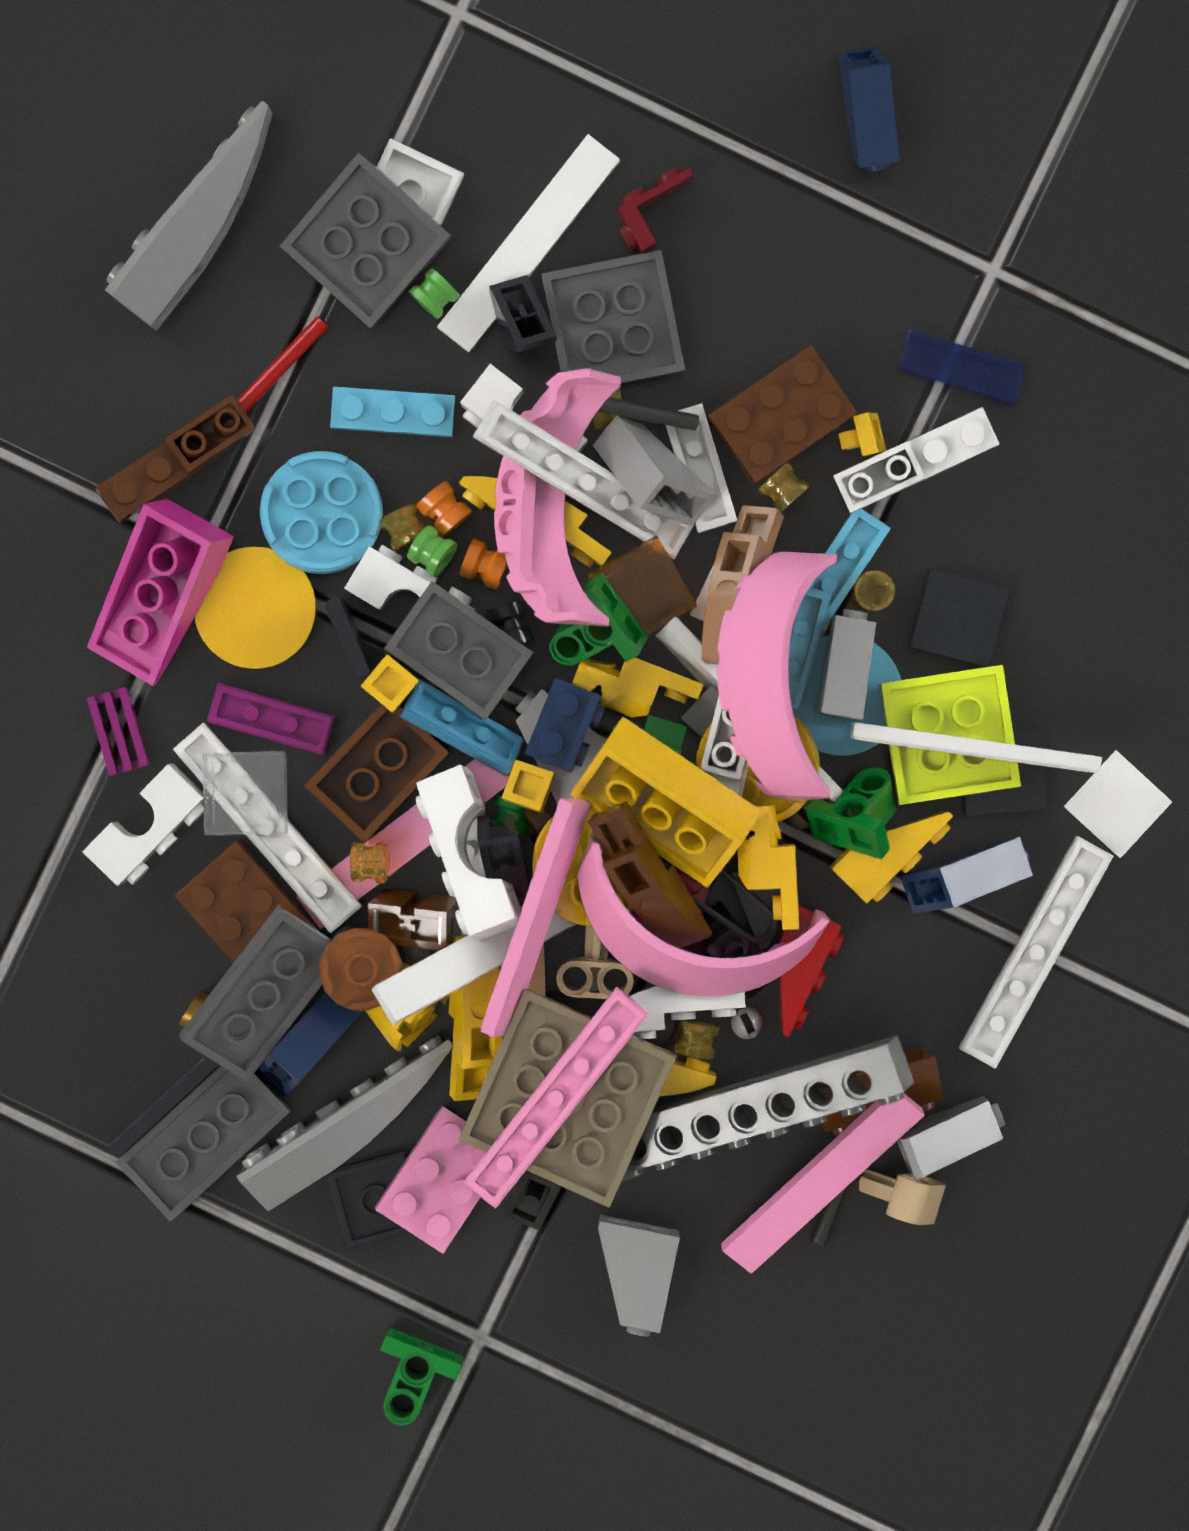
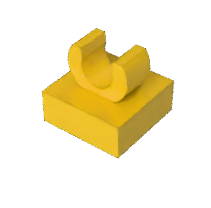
(867, 435)
(390, 683)
(528, 786)

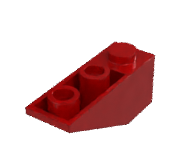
(807, 974)

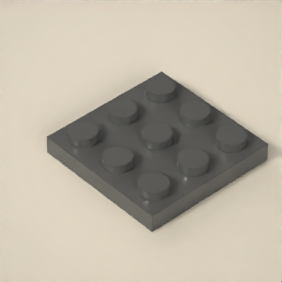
(366, 240)
(615, 318)

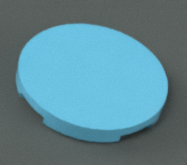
(321, 512)
(833, 732)

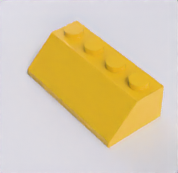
(680, 807)

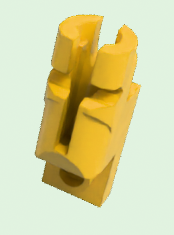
(634, 686)
(770, 866)

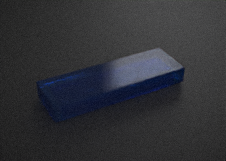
(961, 367)

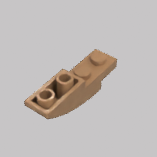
(736, 556)

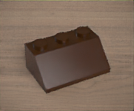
(923, 1091)

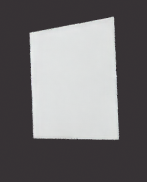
(1118, 804)

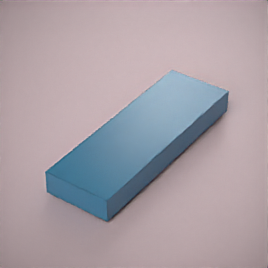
(462, 727)

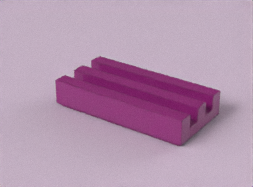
(127, 764)

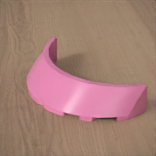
(532, 511)
(755, 673)
(668, 965)

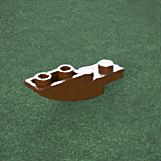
(176, 459)
(643, 880)

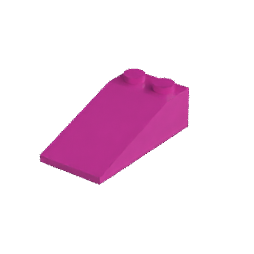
(158, 588)

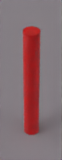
(281, 364)

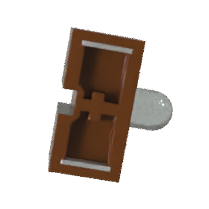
(414, 922)

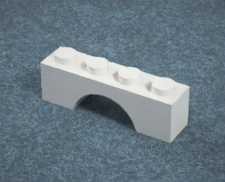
(452, 805)

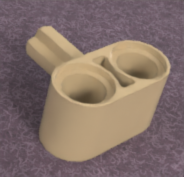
(595, 965)
(908, 1198)

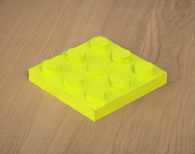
(957, 705)

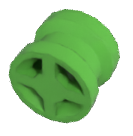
(434, 293)
(432, 551)

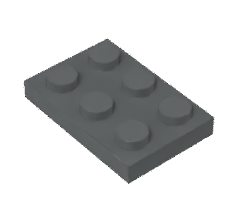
(458, 650)

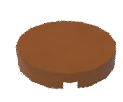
(355, 964)

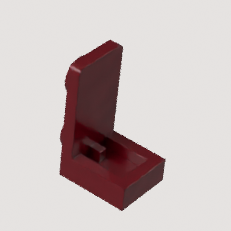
(635, 231)

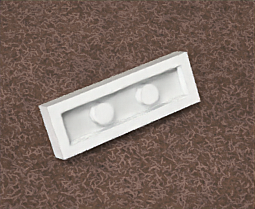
(699, 454)

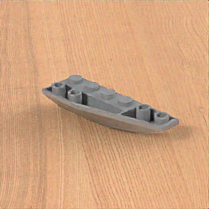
(192, 229)
(341, 1130)

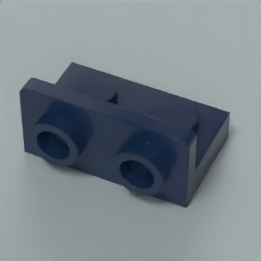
(564, 724)

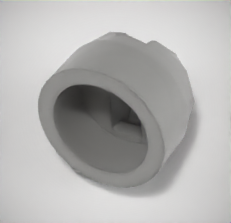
(739, 1027)

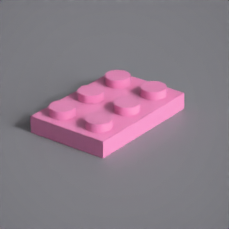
(429, 1187)

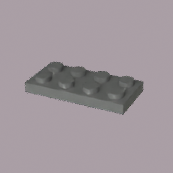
(259, 995)
(202, 1139)

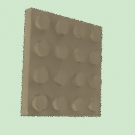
(606, 1125)

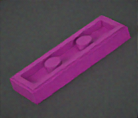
(271, 719)

